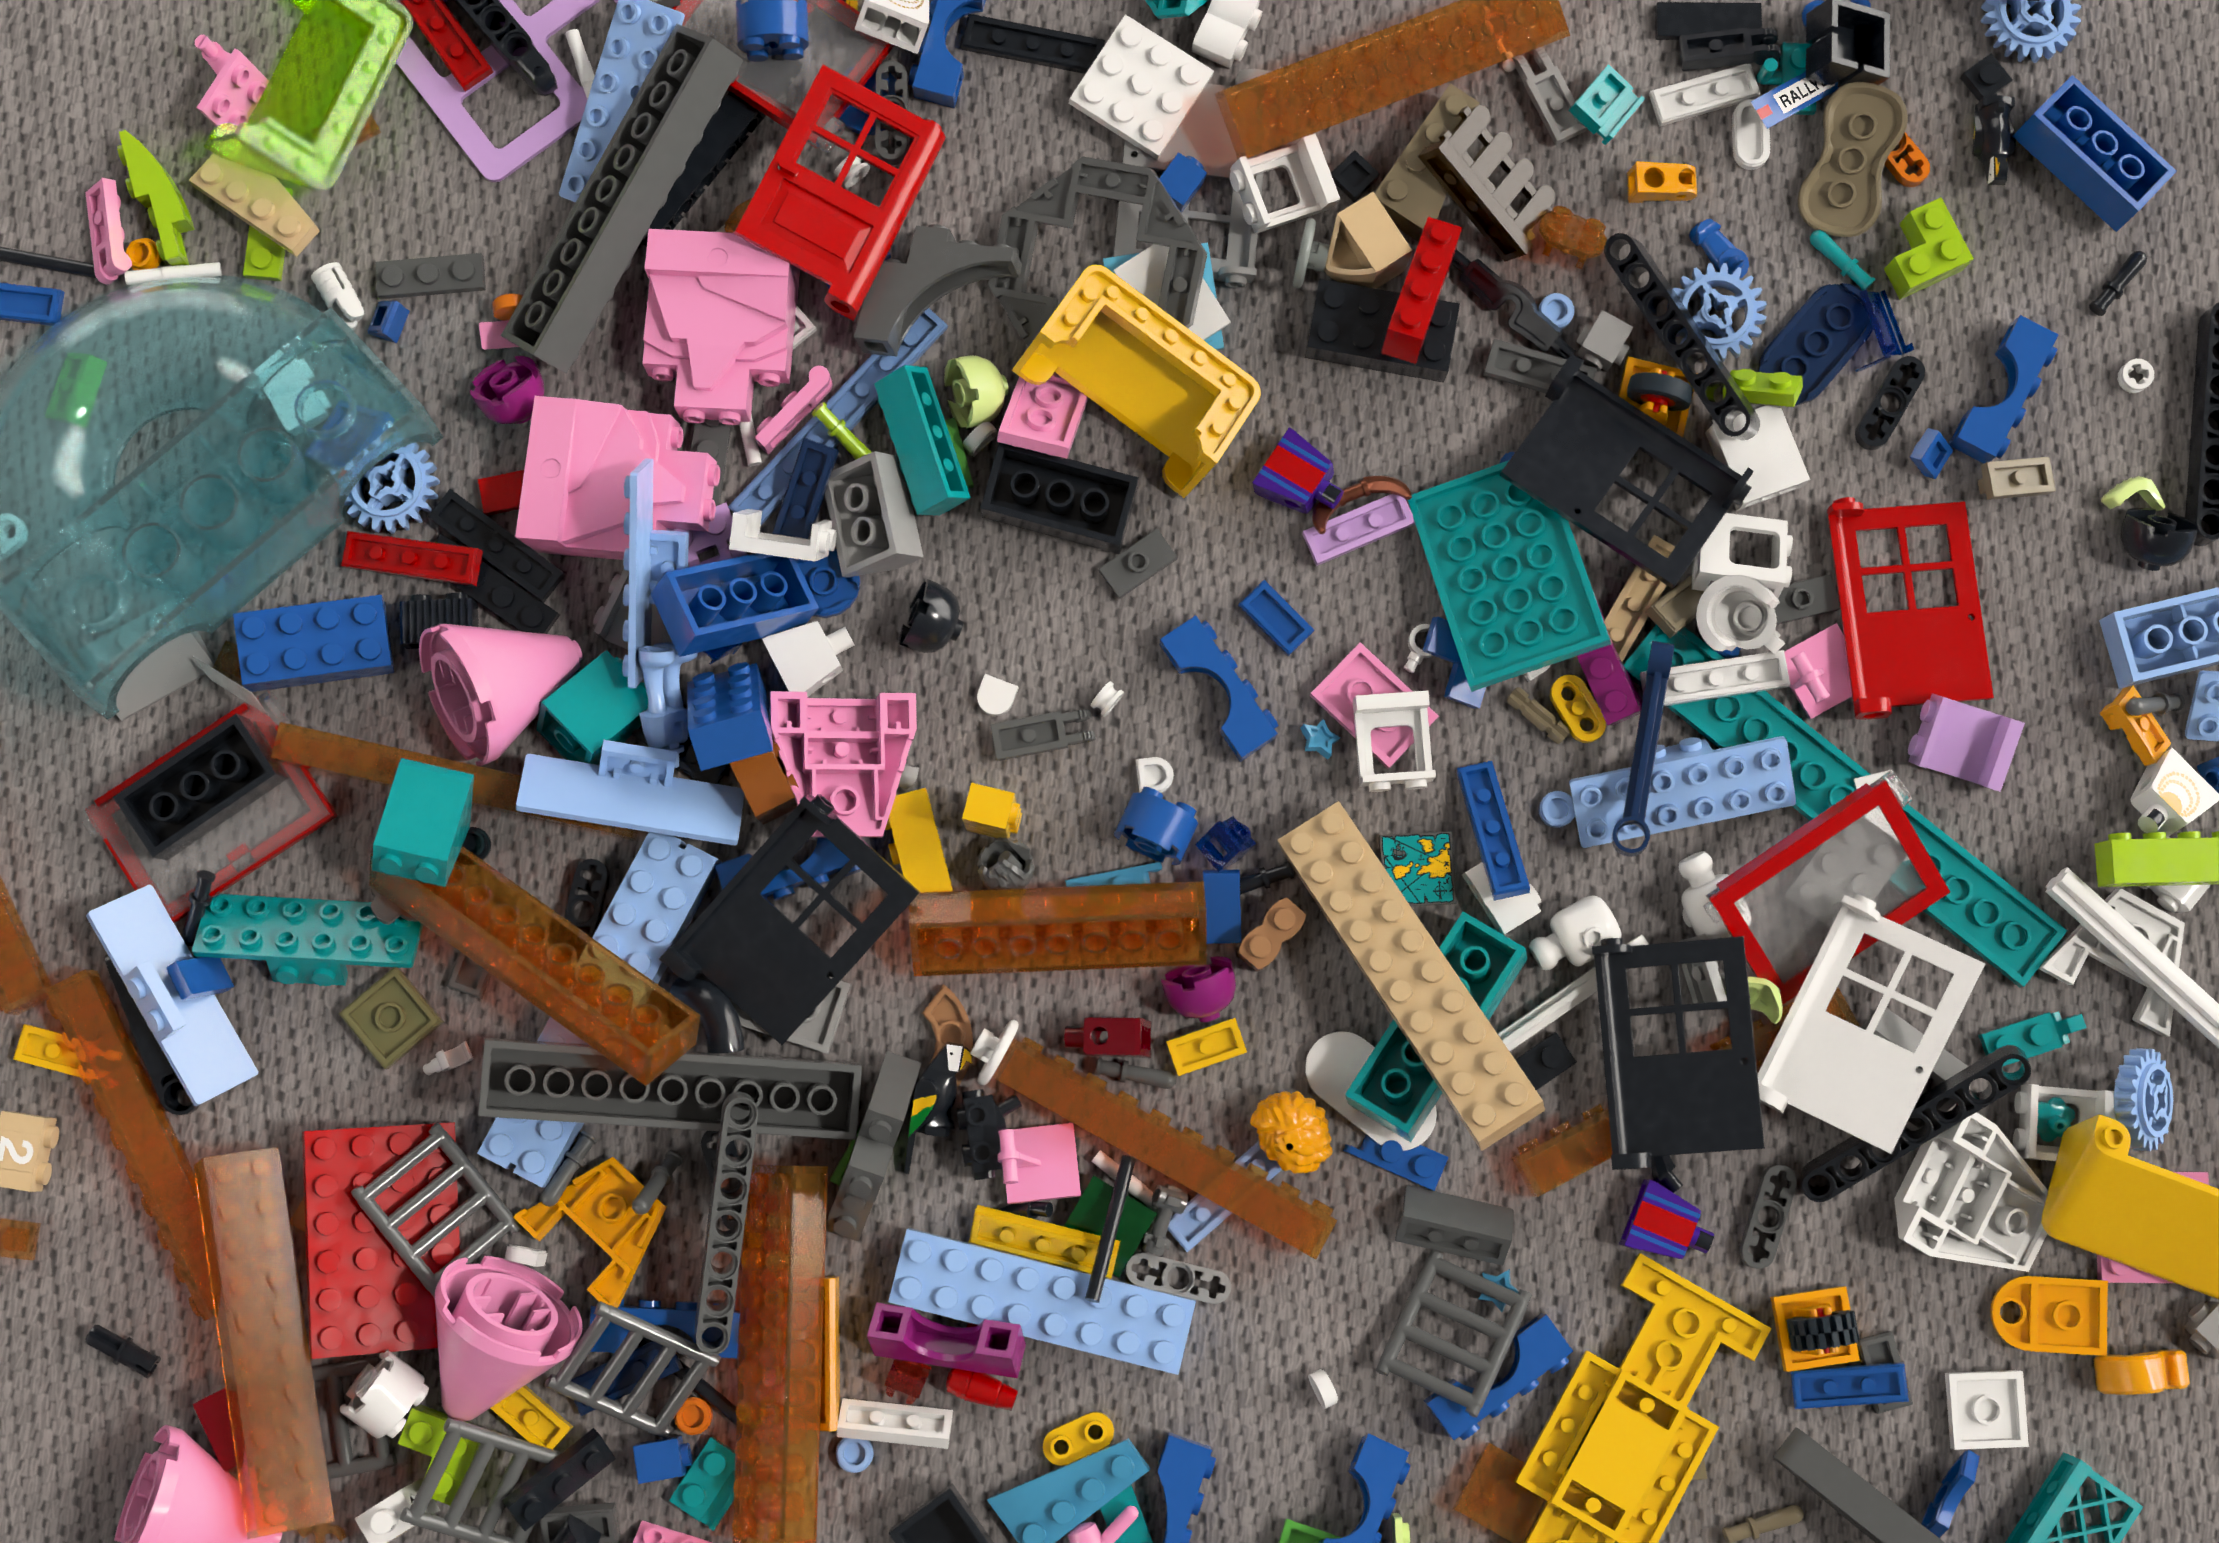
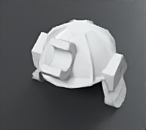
(1738, 614)

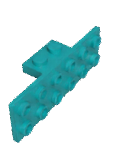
(304, 937)

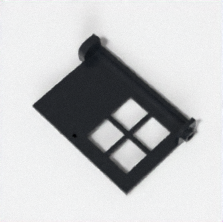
(1585, 447)
(764, 956)
(1680, 1098)

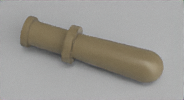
(1753, 1527)

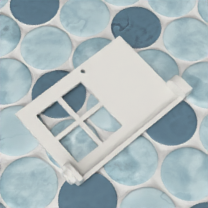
(1850, 1072)

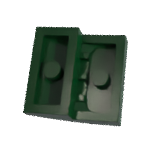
(1091, 1214)

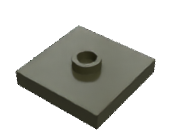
(391, 1017)

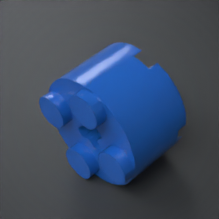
(772, 28)
(1157, 826)

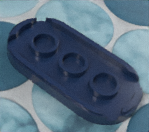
(1819, 339)

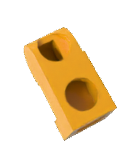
(1661, 182)

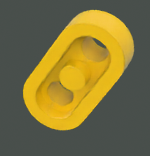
(1581, 707)
(1078, 1438)

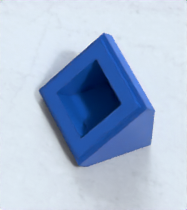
(388, 320)

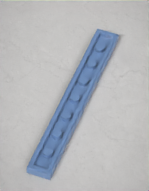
(849, 403)

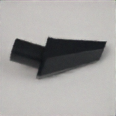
(1663, 1172)
(1030, 1209)

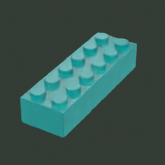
(1393, 1081)

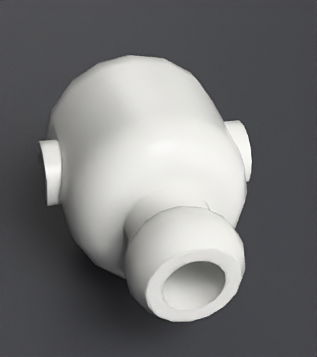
(1699, 873)
(1575, 933)

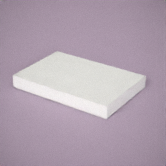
(1146, 275)

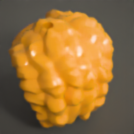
(1297, 1121)

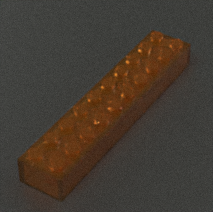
(1384, 69)
(550, 964)
(263, 1343)
(780, 1356)

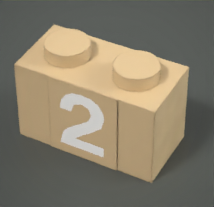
(26, 1150)

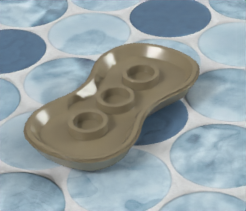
(1859, 134)

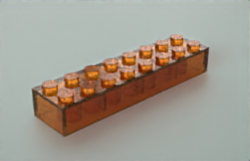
(1058, 928)

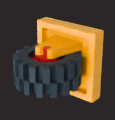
(1815, 1328)

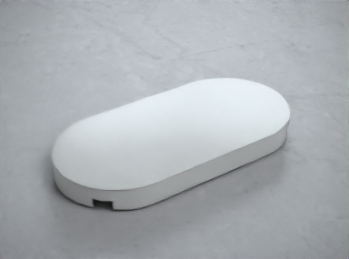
(1330, 1071)

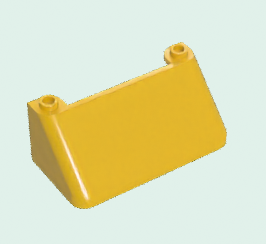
(1144, 373)
(2132, 1208)

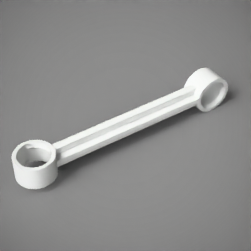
(1554, 1006)

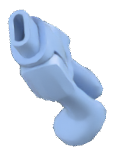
(666, 718)

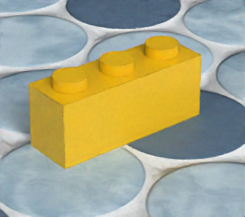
(991, 812)
(918, 842)

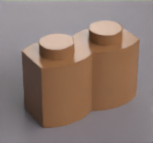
(1265, 941)

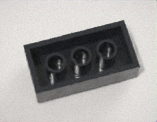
(1352, 326)
(1059, 497)
(200, 787)

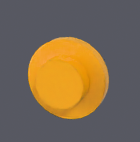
(143, 254)

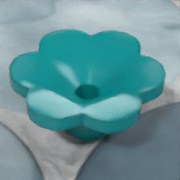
(2053, 1118)

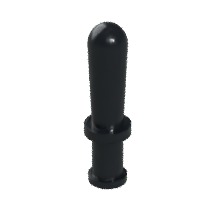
(2114, 288)
(1265, 877)
(199, 901)

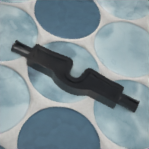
(1525, 318)

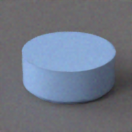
(1558, 309)
(1556, 809)
(854, 1454)

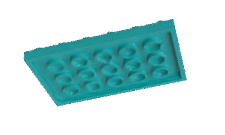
(1506, 577)

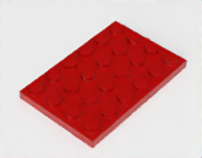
(356, 1281)

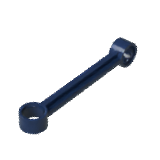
(1645, 745)

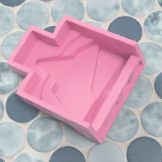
(717, 321)
(579, 469)

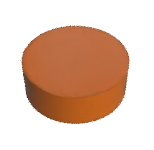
(505, 306)
(694, 1416)

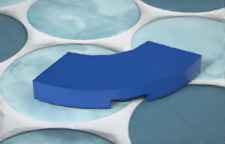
(1955, 1485)

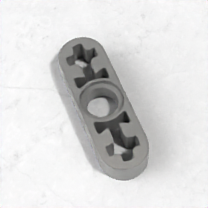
(1203, 1293)

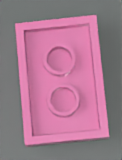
(1043, 416)
(1366, 675)

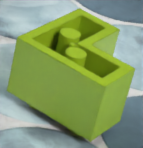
(1935, 253)
(425, 1434)

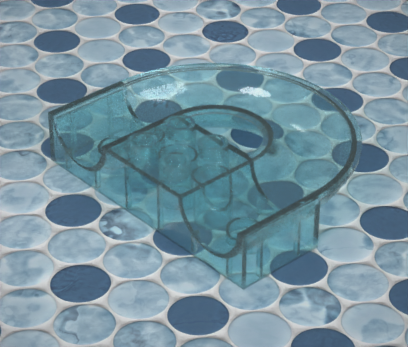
(215, 513)

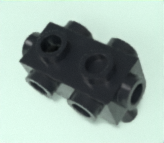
(982, 1122)

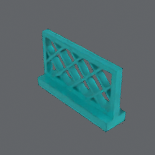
(2055, 1498)

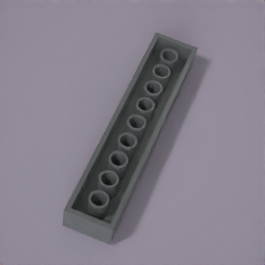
(622, 197)
(585, 1087)

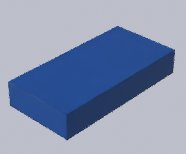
(30, 304)
(1276, 617)
(1222, 906)
(199, 977)

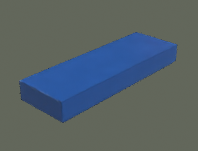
(1849, 1385)

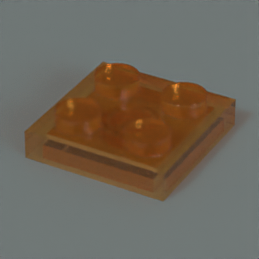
(1495, 1499)

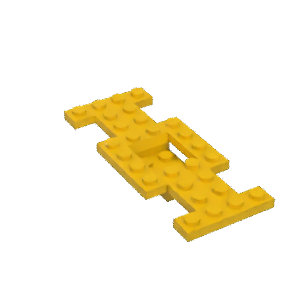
(1644, 1435)

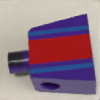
(1297, 476)
(1664, 1223)

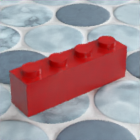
(1421, 290)

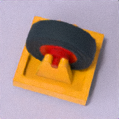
(1657, 392)

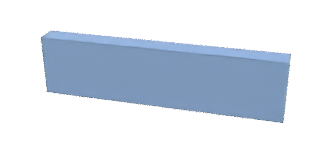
(1204, 1215)

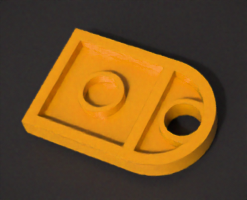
(2054, 1315)

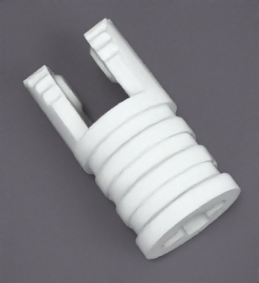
(335, 286)

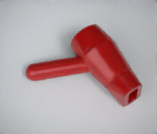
(980, 1388)

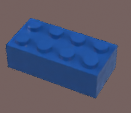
(2094, 153)
(732, 601)
(313, 643)
(728, 715)

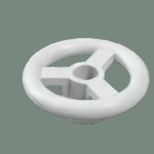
(992, 1050)

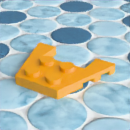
(603, 1208)

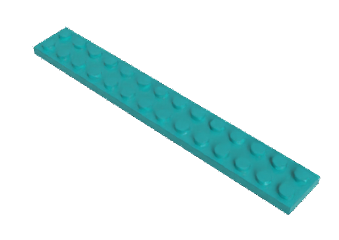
(1980, 906)

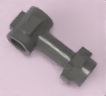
(1168, 1200)

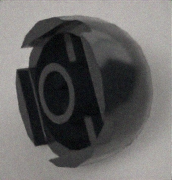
(2156, 538)
(932, 619)

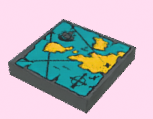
(1421, 866)

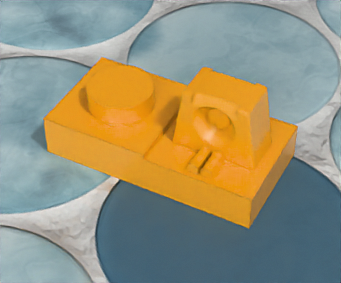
(2142, 731)

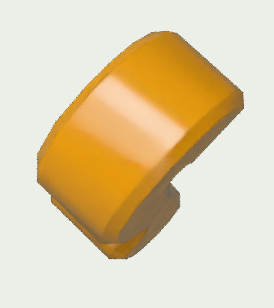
(2141, 1372)

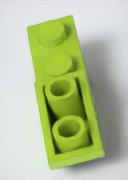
(158, 193)

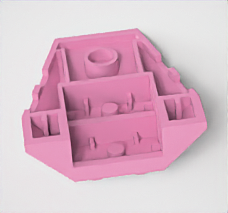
(846, 751)

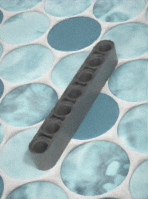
(725, 1241)

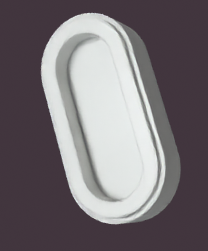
(1749, 137)

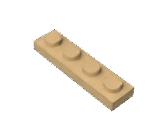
(1636, 597)

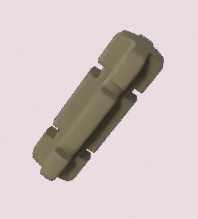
(1538, 715)

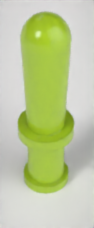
(837, 428)

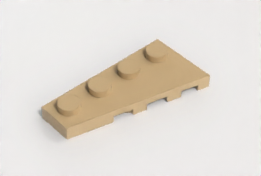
(256, 200)

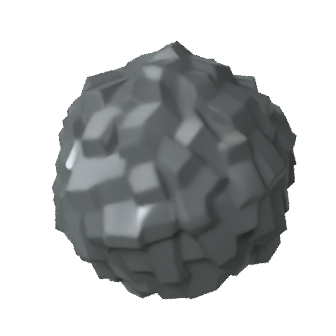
(1005, 865)

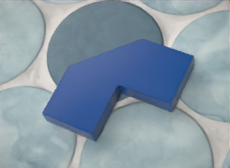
(1442, 645)

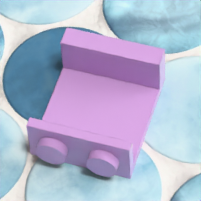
(1965, 742)

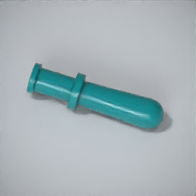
(1836, 255)

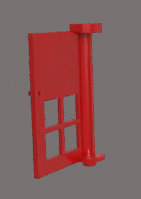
(820, 222)
(1911, 652)

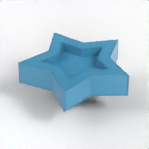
(1319, 738)
(1503, 1280)

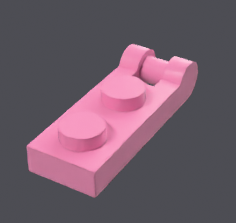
(106, 231)
(795, 409)

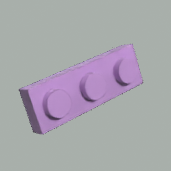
(1359, 528)

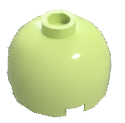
(976, 390)

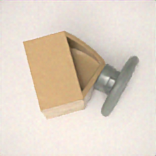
(1362, 250)

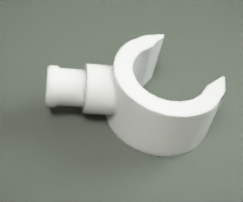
(1416, 654)
(449, 1060)

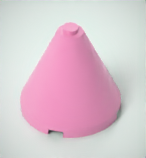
(492, 682)
(497, 1332)
(183, 1497)

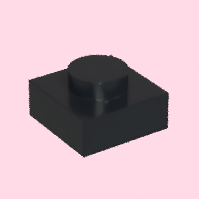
(1986, 78)
(1354, 175)

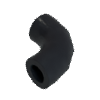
(717, 1014)

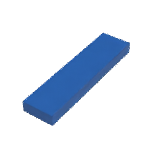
(1493, 831)

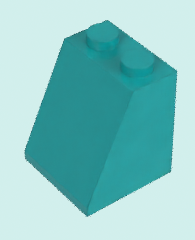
(592, 709)
(423, 822)

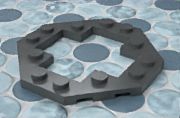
(1056, 206)

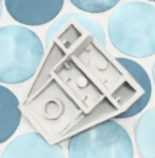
(1972, 1199)

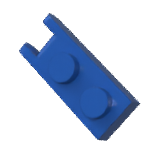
(1416, 1165)

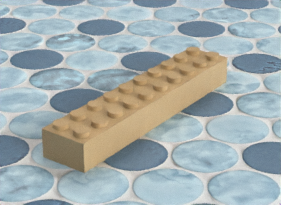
(1411, 976)

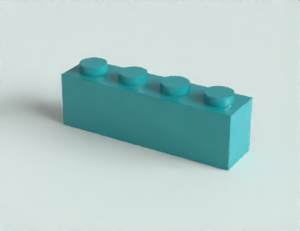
(922, 440)

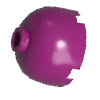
(508, 390)
(1201, 989)

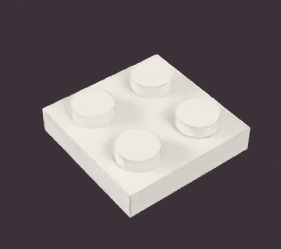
(1986, 1409)

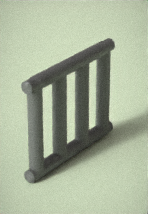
(461, 1167)
(1487, 1367)
(628, 1411)
(488, 1442)
(346, 1464)

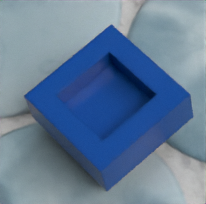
(1931, 453)

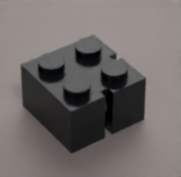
(1847, 43)
(941, 1520)

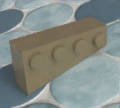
(1409, 188)

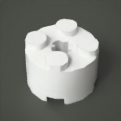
(384, 1396)

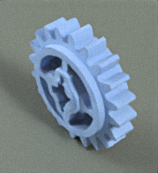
(2013, 33)
(1730, 304)
(382, 496)
(2144, 1098)

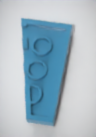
(1065, 1497)

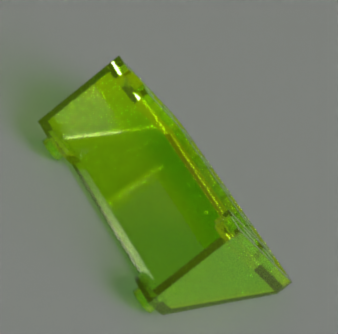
(319, 92)

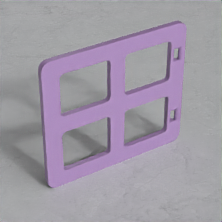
(446, 94)

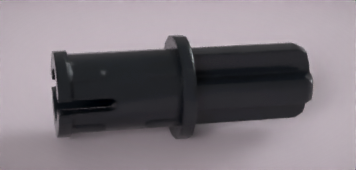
(122, 1350)

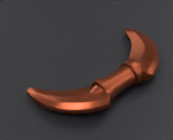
(1365, 487)

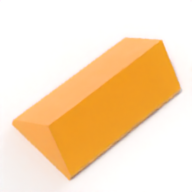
(830, 1357)

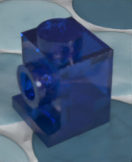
(1234, 839)

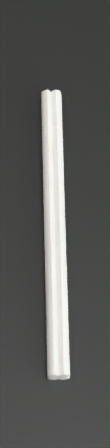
(2136, 952)

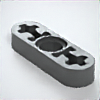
(882, 88)
(1768, 1245)

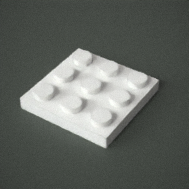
(1141, 87)

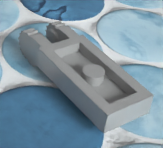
(1550, 96)

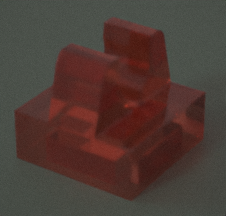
(907, 1378)

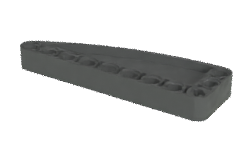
(1849, 1492)

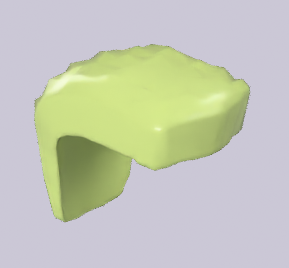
(2127, 488)
(1765, 998)

